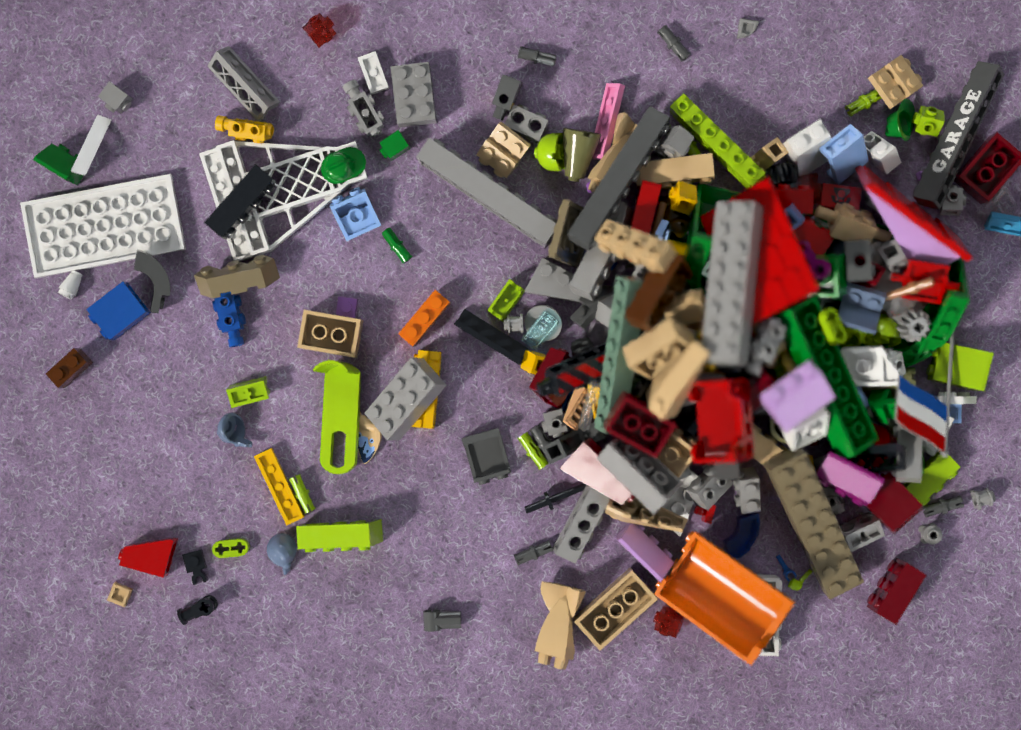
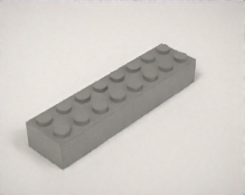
(486, 192)
(732, 282)

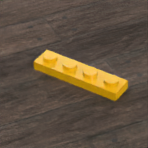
(279, 486)

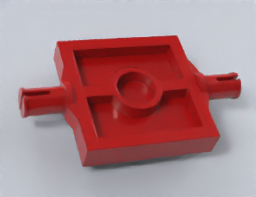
(921, 270)

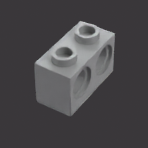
(523, 129)
(862, 530)

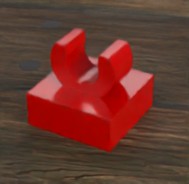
(707, 515)

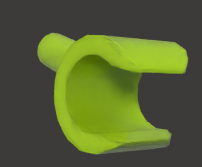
(796, 584)

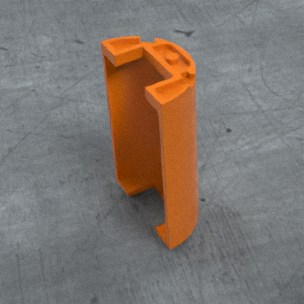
(724, 598)

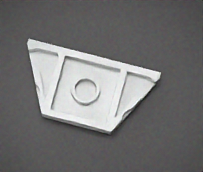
(870, 366)

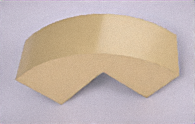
(769, 154)

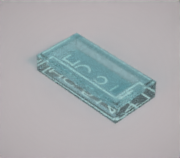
(540, 330)

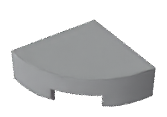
(746, 28)

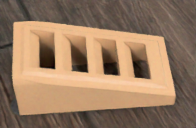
(578, 397)

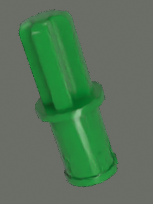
(396, 245)

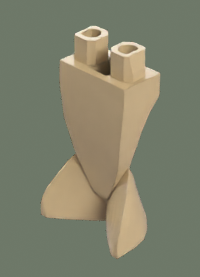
(623, 129)
(557, 630)

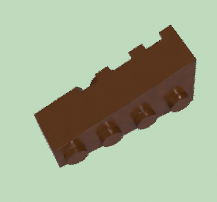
(657, 293)

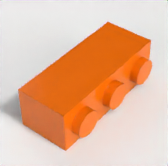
(424, 318)

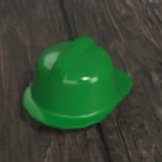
(900, 122)
(343, 165)

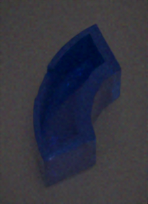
(744, 535)

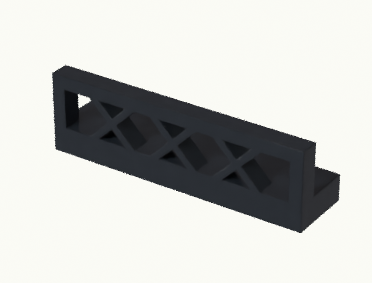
(491, 336)
(880, 451)

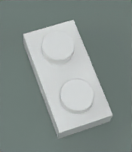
(373, 73)

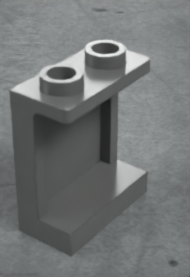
(486, 456)

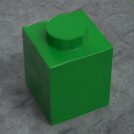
(393, 146)

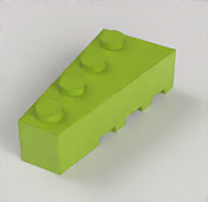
(339, 535)

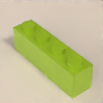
(936, 473)

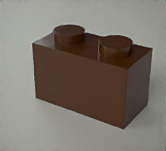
(69, 368)

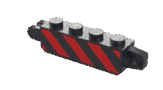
(573, 372)

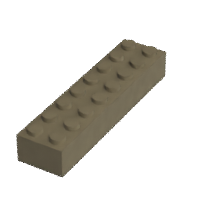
(814, 522)

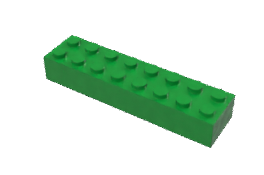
(848, 423)

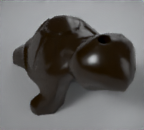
(678, 221)

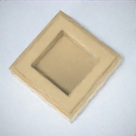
(119, 594)

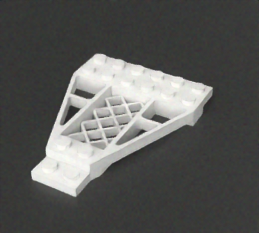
(226, 169)

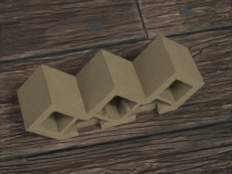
(237, 276)

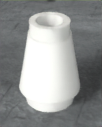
(70, 285)

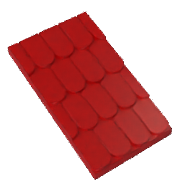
(913, 228)
(782, 265)

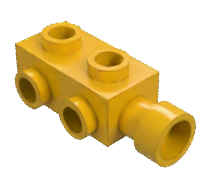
(245, 129)

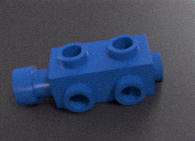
(231, 311)

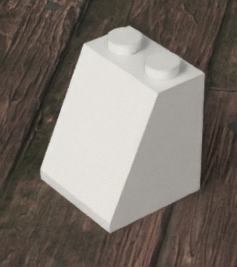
(805, 148)
(808, 430)

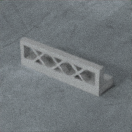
(245, 80)

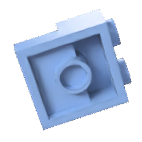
(354, 213)

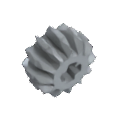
(913, 325)

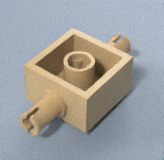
(850, 224)

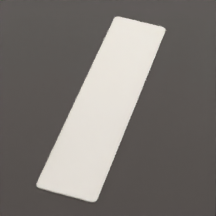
(91, 145)

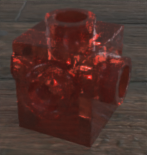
(319, 29)
(668, 621)

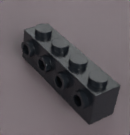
(240, 202)

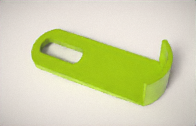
(340, 412)

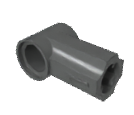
(441, 620)

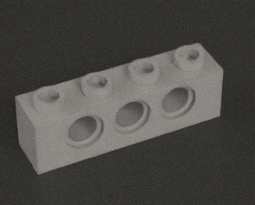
(575, 551)

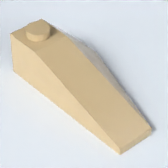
(675, 381)
(637, 513)

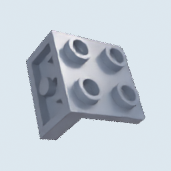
(861, 308)

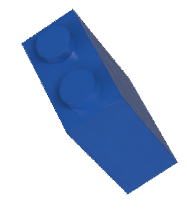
(117, 311)

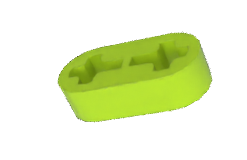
(832, 326)
(231, 552)

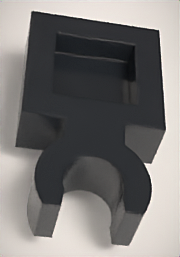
(194, 563)

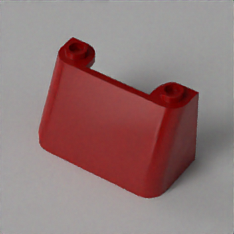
(723, 421)

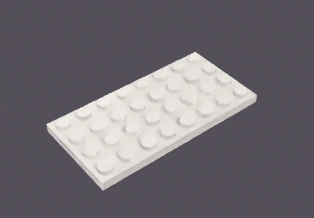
(102, 225)

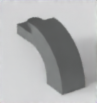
(154, 269)
(587, 311)
(570, 442)

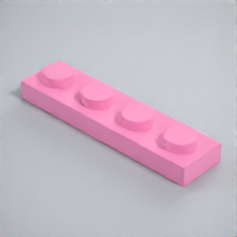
(607, 117)

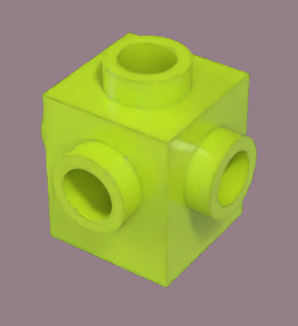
(928, 121)

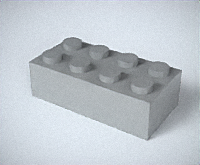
(405, 399)
(640, 473)

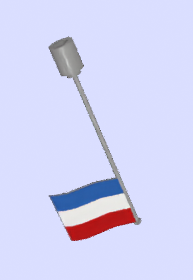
(922, 412)

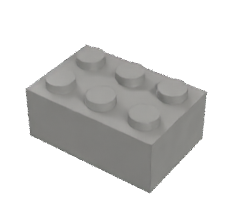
(413, 94)

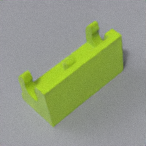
(506, 300)
(248, 392)

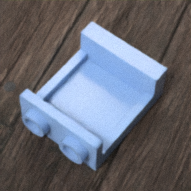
(845, 153)

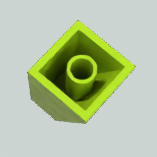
(968, 370)

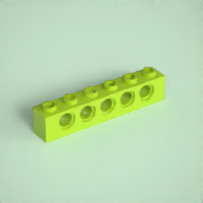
(716, 142)

